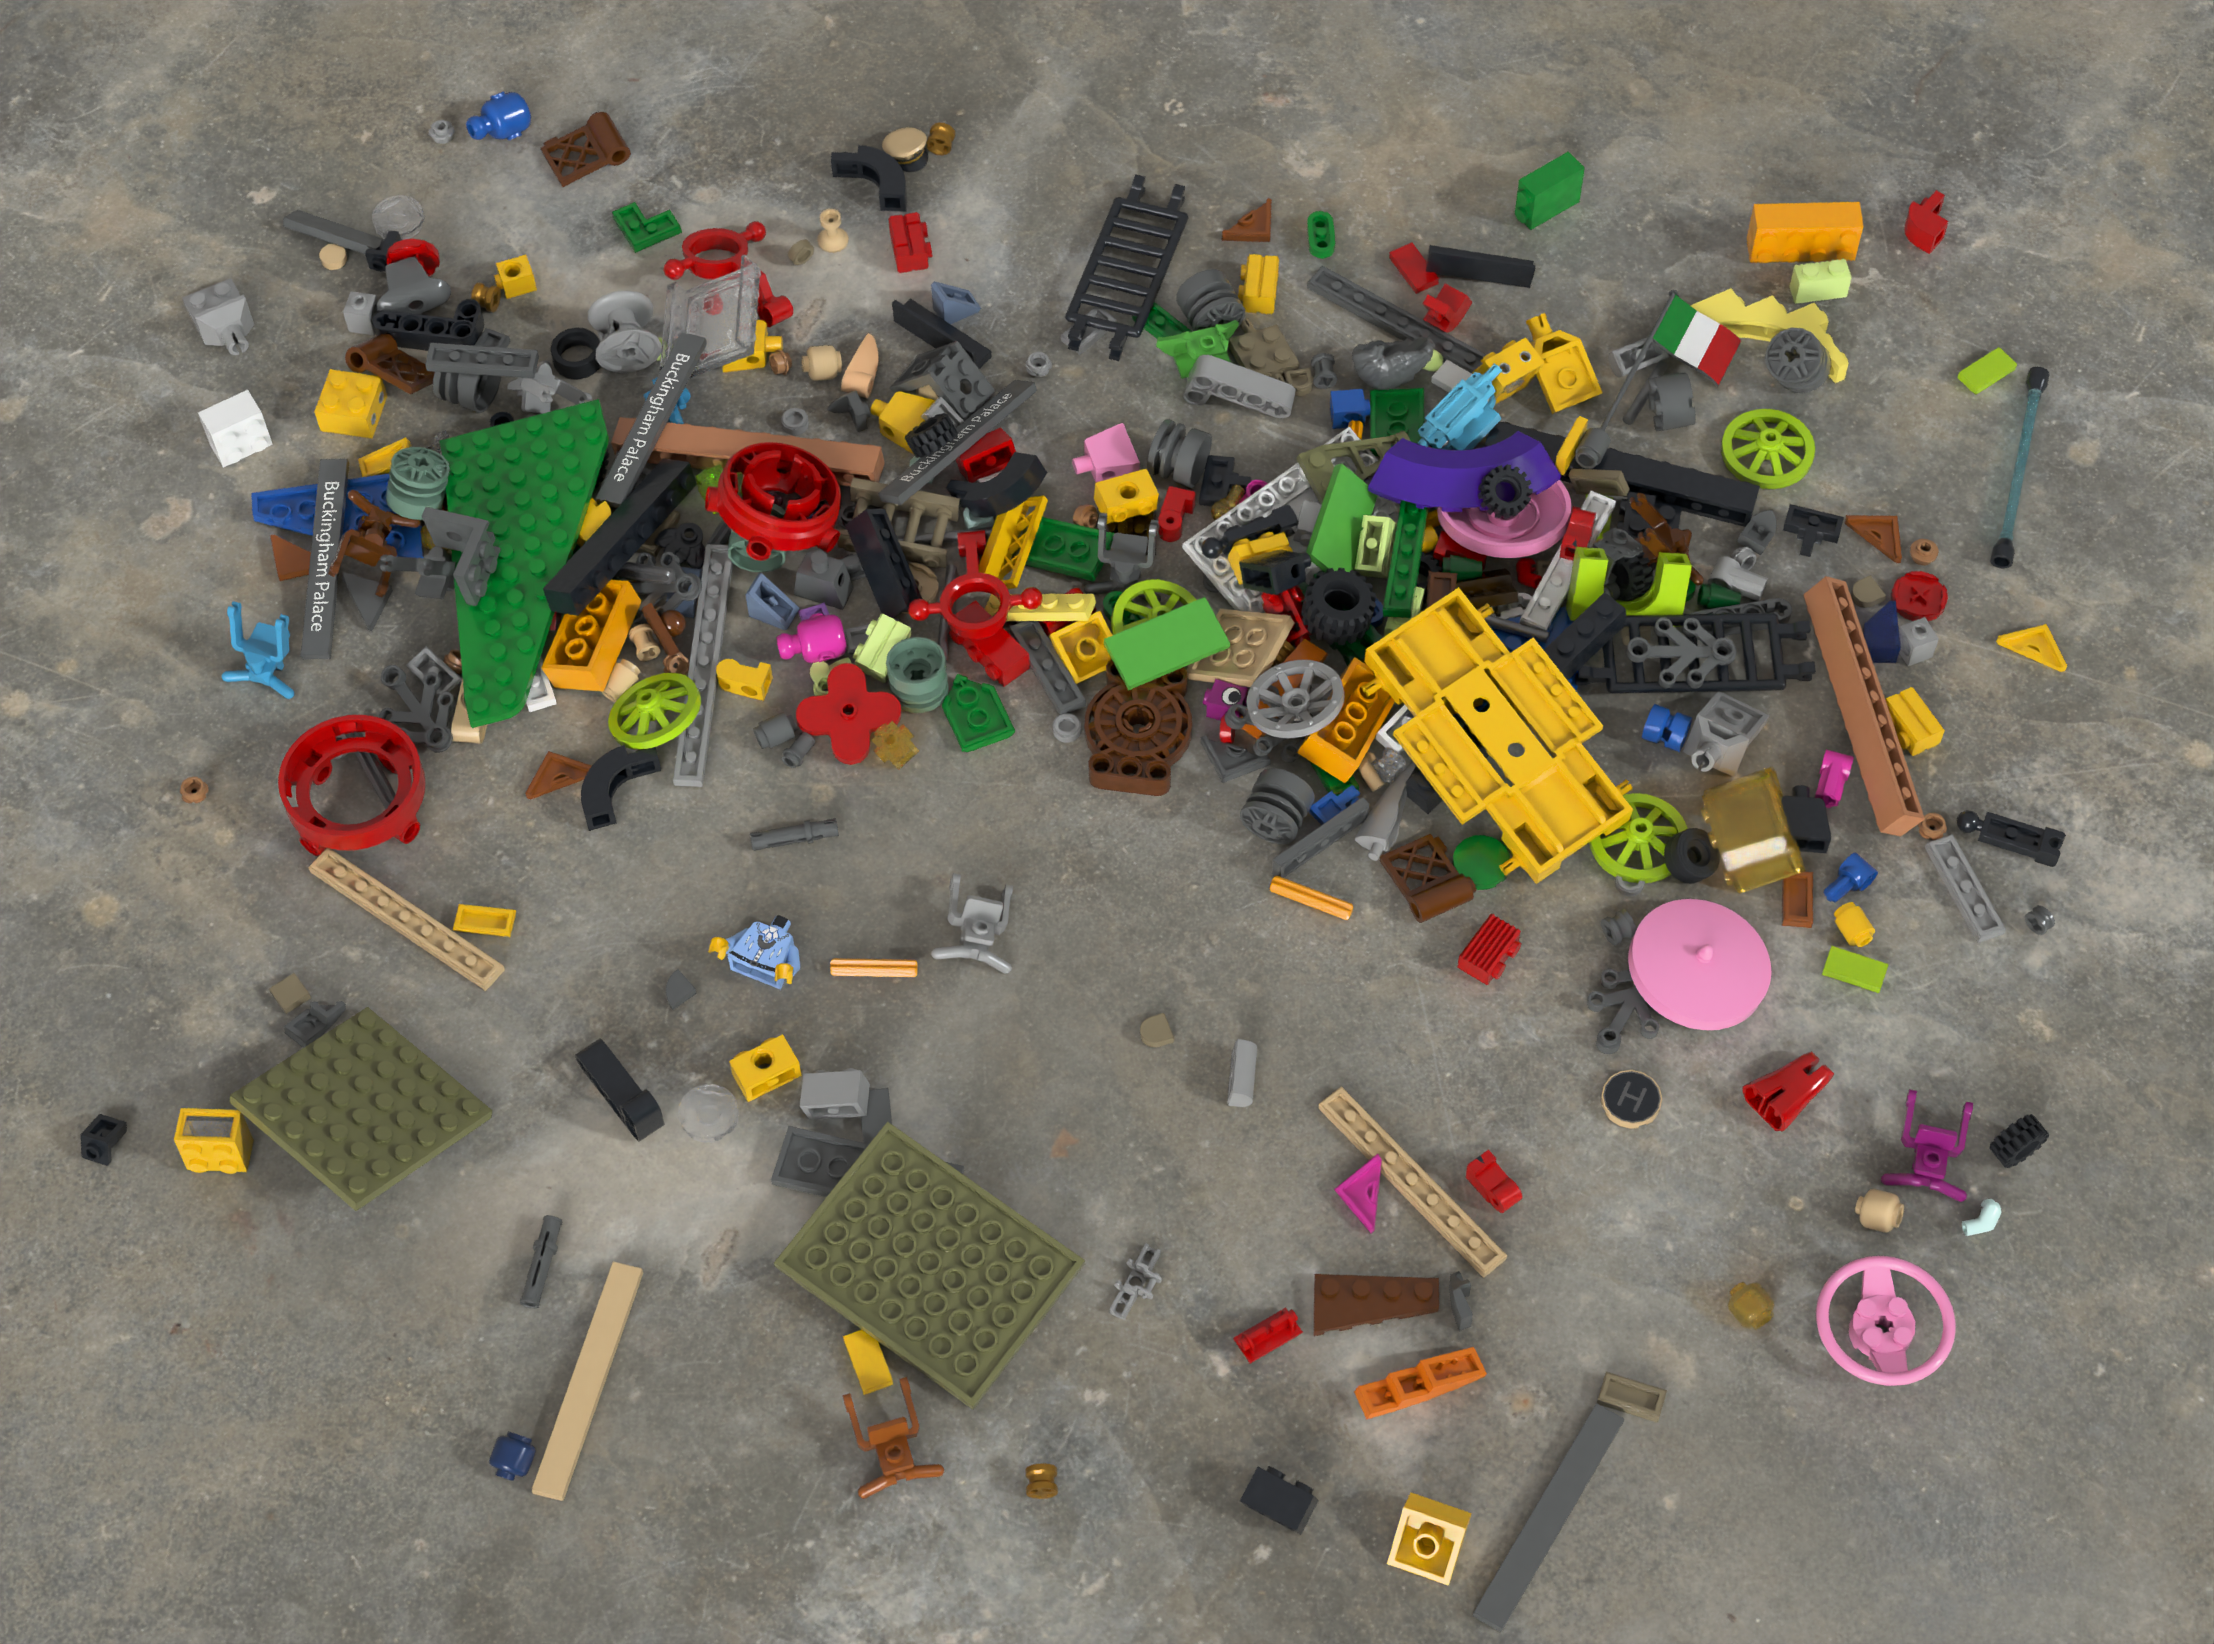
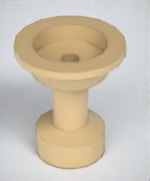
(832, 238)

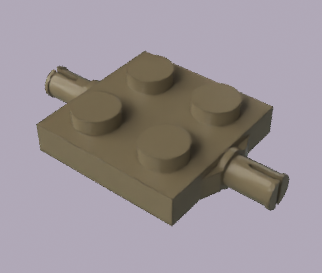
(1263, 351)

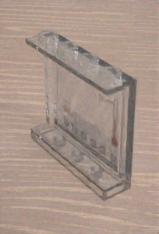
(720, 312)

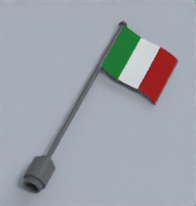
(1686, 337)

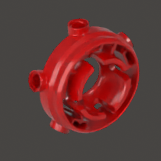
(751, 514)

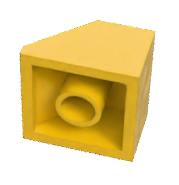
(1429, 1538)

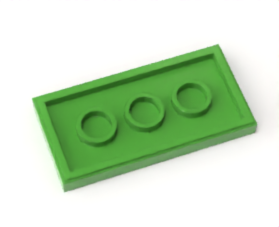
(1340, 521)
(1166, 643)

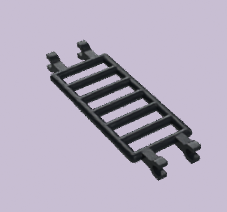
(1096, 258)
(1796, 631)

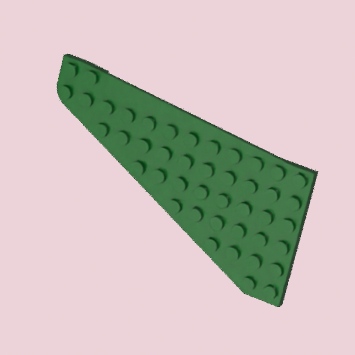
(534, 491)

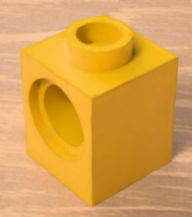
(515, 277)

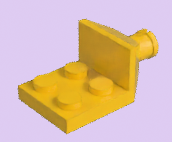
(1566, 371)

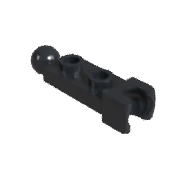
(1278, 522)
(2015, 836)

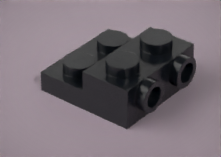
(1635, 523)

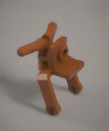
(891, 1446)

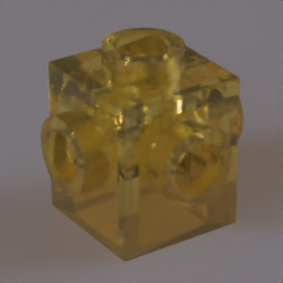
(894, 744)

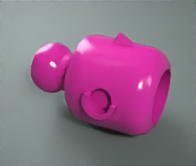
(816, 638)

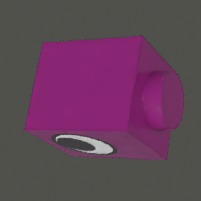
(1222, 697)

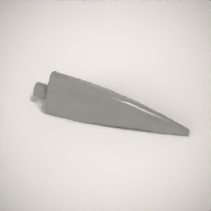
(1383, 822)

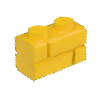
(1260, 283)
(1247, 549)
(1913, 722)

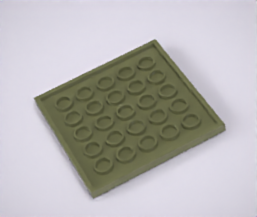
(361, 1108)

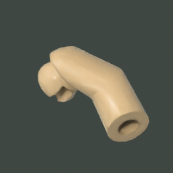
(1369, 773)

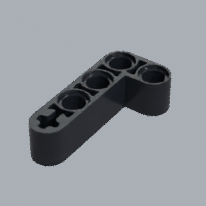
(418, 330)
(632, 1105)

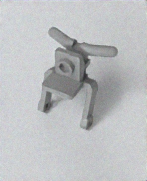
(537, 391)
(979, 924)

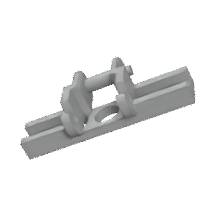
(1143, 1267)

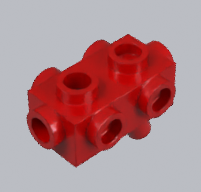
(1288, 604)

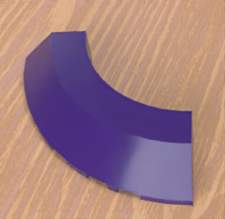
(1453, 476)

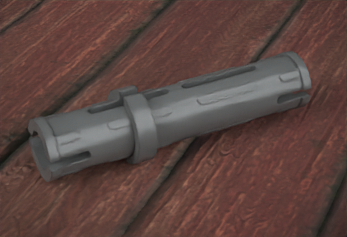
(794, 834)
(544, 1249)

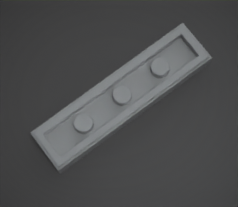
(1965, 888)

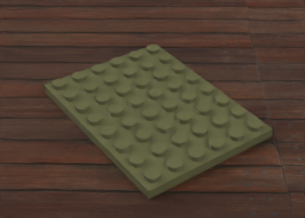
(929, 1264)

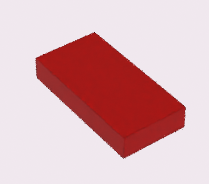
(1413, 268)

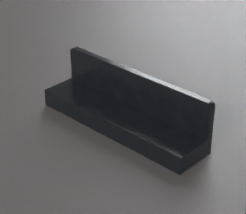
(1480, 266)
(936, 330)
(883, 561)

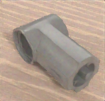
(1730, 575)

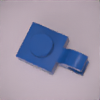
(1331, 805)

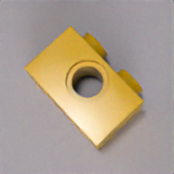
(1136, 486)
(757, 1081)

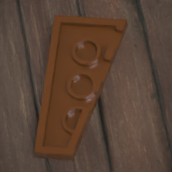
(1361, 1300)

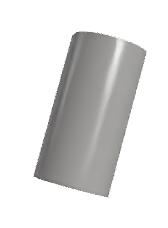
(1623, 359)
(427, 662)
(1242, 1073)

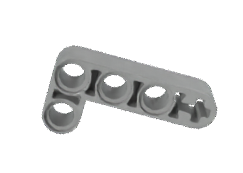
(1238, 385)

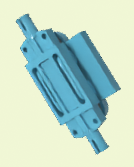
(1463, 414)

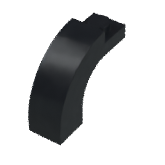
(876, 167)
(1003, 492)
(607, 776)

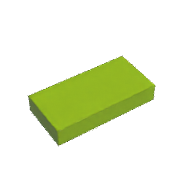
(1987, 370)
(1855, 969)

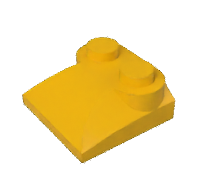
(1083, 647)

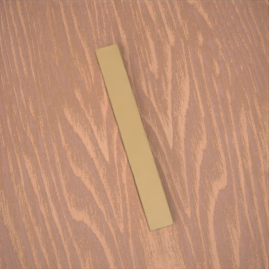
(406, 919)
(1413, 1182)
(587, 1381)

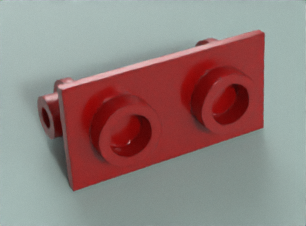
(1268, 1335)

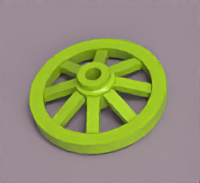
(1768, 445)
(1147, 588)
(649, 703)
(1639, 840)

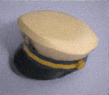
(907, 148)

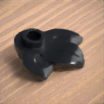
(685, 548)

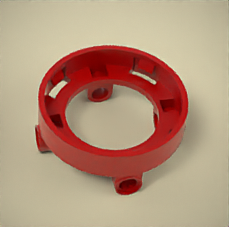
(310, 762)

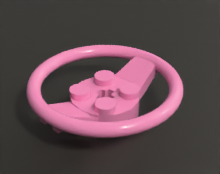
(1883, 1308)

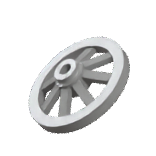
(1295, 702)

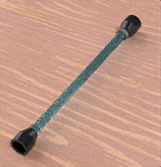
(2003, 550)

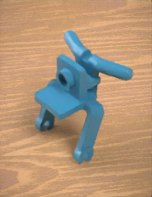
(262, 651)

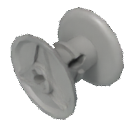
(627, 345)

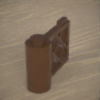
(605, 144)
(382, 353)
(1440, 892)

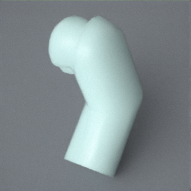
(1986, 1221)

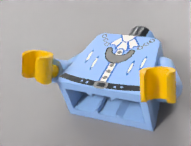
(761, 952)

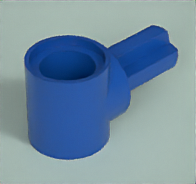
(1853, 875)

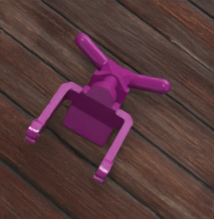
(1932, 1151)

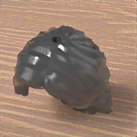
(1393, 363)

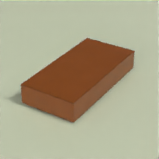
(1797, 900)

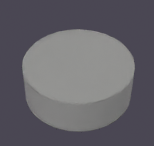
(794, 421)
(1066, 727)
(1628, 888)

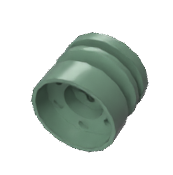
(417, 482)
(739, 556)
(917, 674)

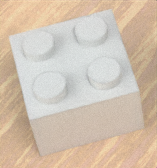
(235, 428)

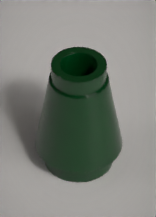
(1464, 567)
(1717, 596)

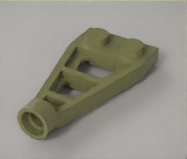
(1319, 468)

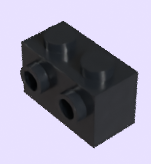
(1279, 1499)

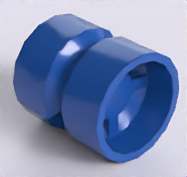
(1657, 724)

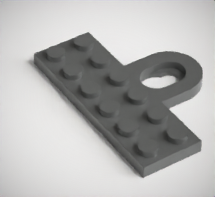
(817, 1161)

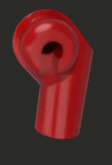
(1525, 574)

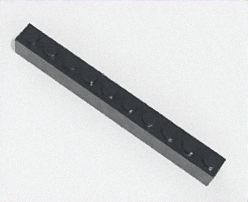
(1671, 484)
(1568, 653)

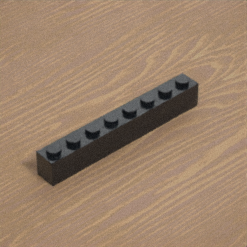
(619, 537)

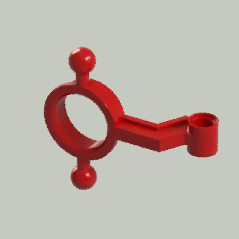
(770, 308)
(971, 545)

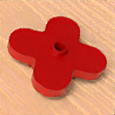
(850, 732)

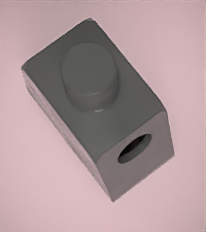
(823, 580)

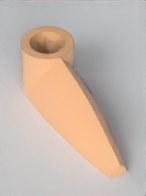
(862, 369)

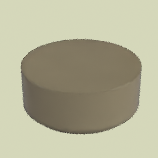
(800, 252)

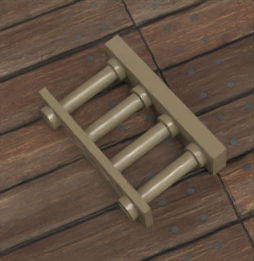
(921, 503)

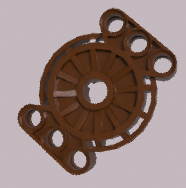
(1143, 753)

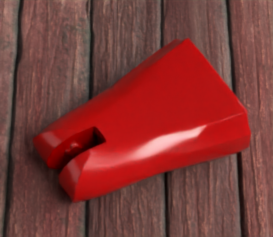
(1787, 1091)

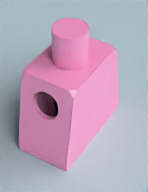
(1108, 455)

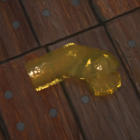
(1228, 502)

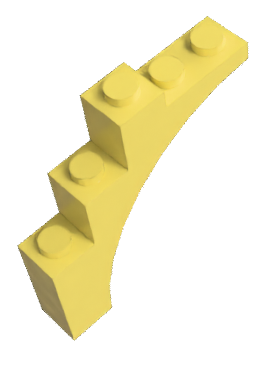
(1767, 318)

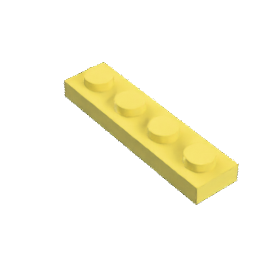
(1053, 608)

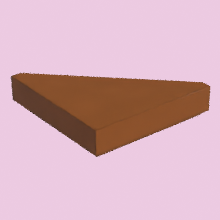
(1252, 227)
(1878, 531)
(290, 559)
(555, 773)

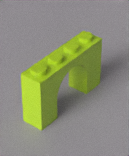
(1664, 597)

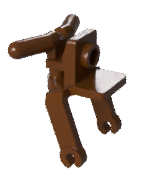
(1662, 537)
(369, 540)

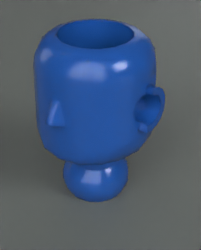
(501, 117)

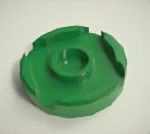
(1480, 860)

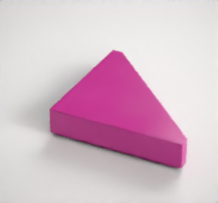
(1361, 1192)

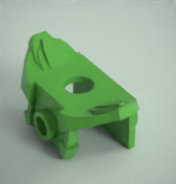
(1188, 346)

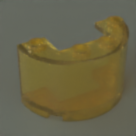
(1751, 830)

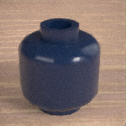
(512, 1456)

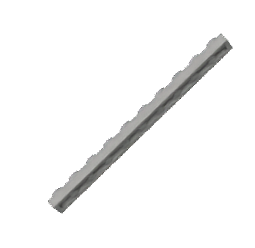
(704, 658)

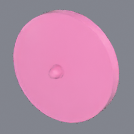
(1525, 534)
(1699, 964)

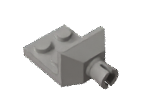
(221, 315)
(1723, 733)

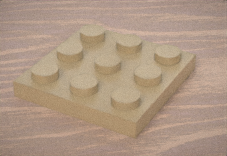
(1253, 647)

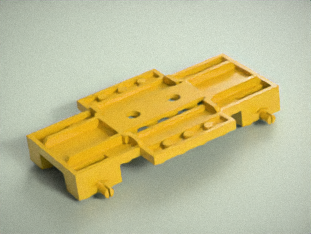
(1553, 801)

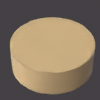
(333, 256)

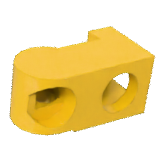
(744, 679)

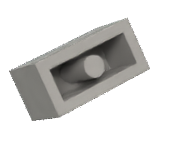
(834, 1094)

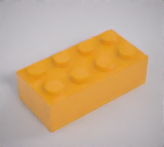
(1804, 232)
(591, 642)
(1347, 738)

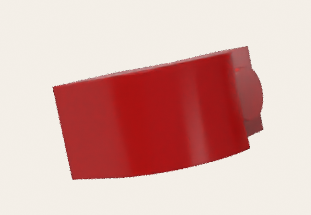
(1924, 225)
(1447, 308)

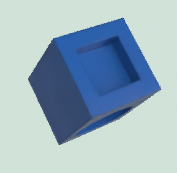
(1348, 406)

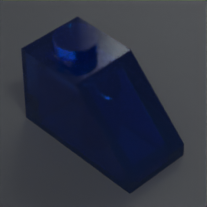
(1883, 635)

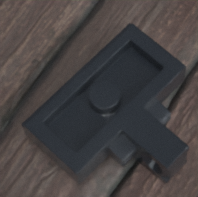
(1219, 479)
(1812, 527)

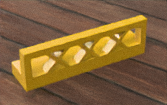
(1005, 541)

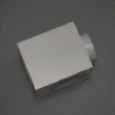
(360, 312)
(1917, 641)

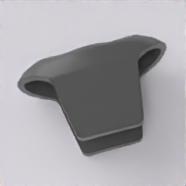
(412, 289)

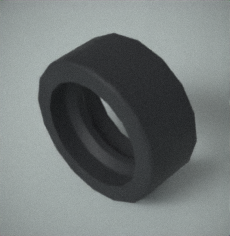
(570, 338)

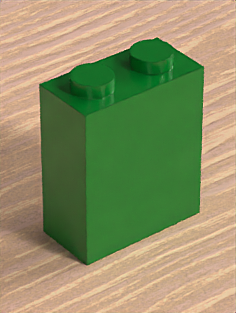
(1549, 190)

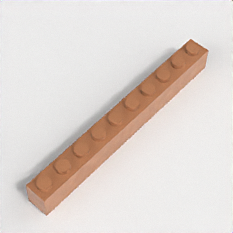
(714, 446)
(1863, 707)

